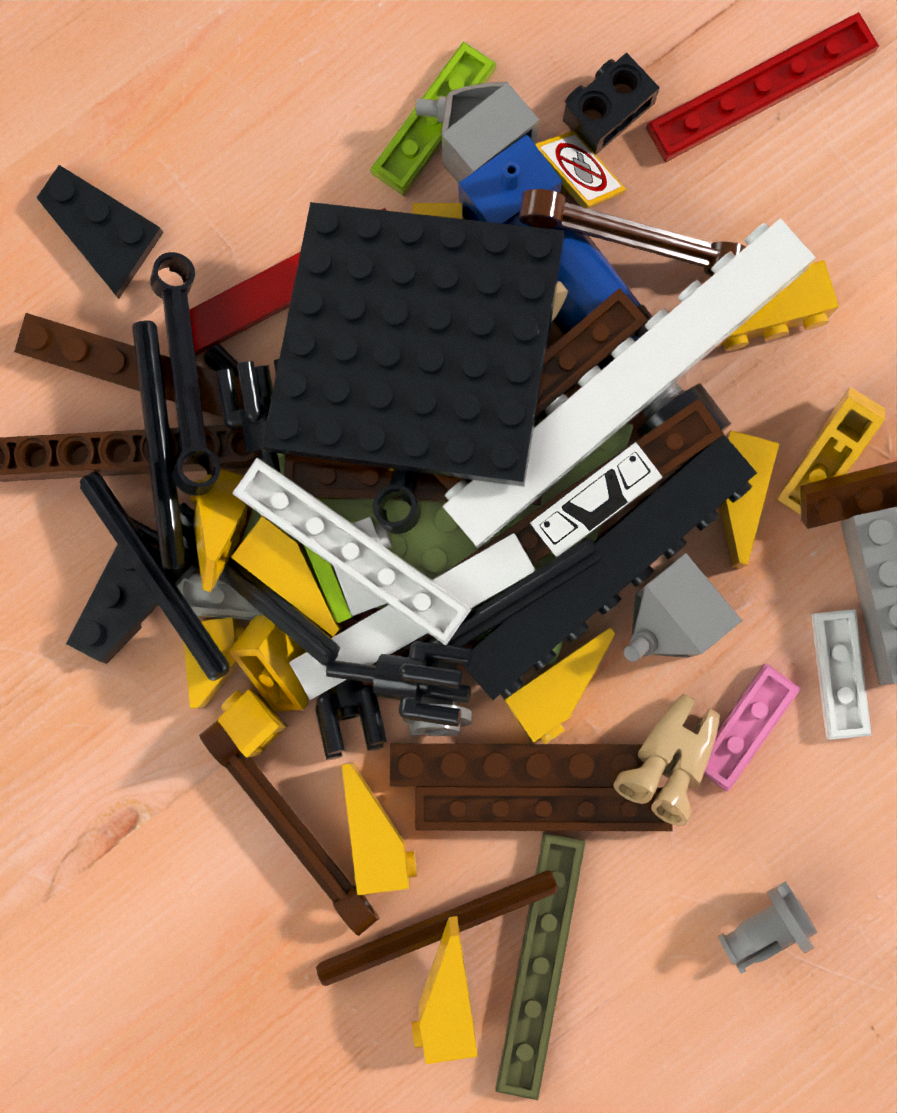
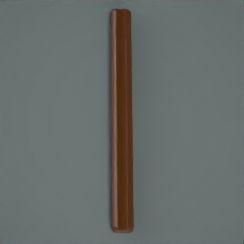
(432, 929)

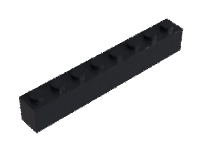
(627, 551)

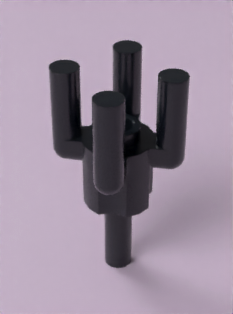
(256, 396)
(411, 679)
(347, 702)

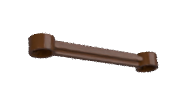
(549, 210)
(352, 908)

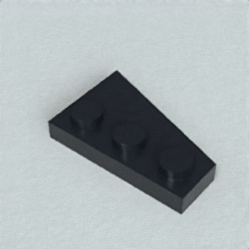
(100, 227)
(117, 608)

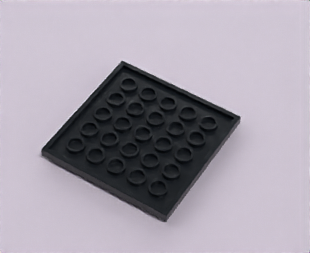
(415, 343)

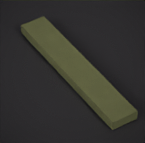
(540, 970)

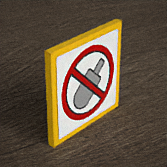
(580, 170)

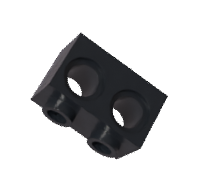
(617, 108)

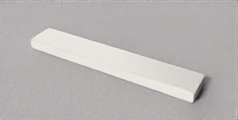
(352, 551)
(390, 630)

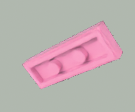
(749, 725)

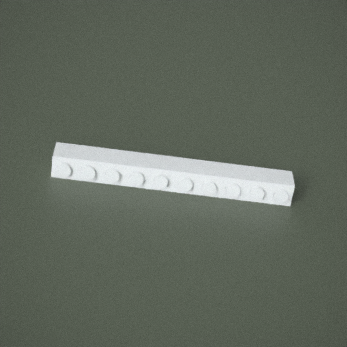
(637, 375)

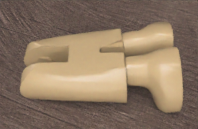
(676, 755)

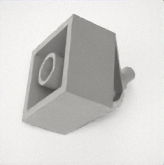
(479, 124)
(678, 614)

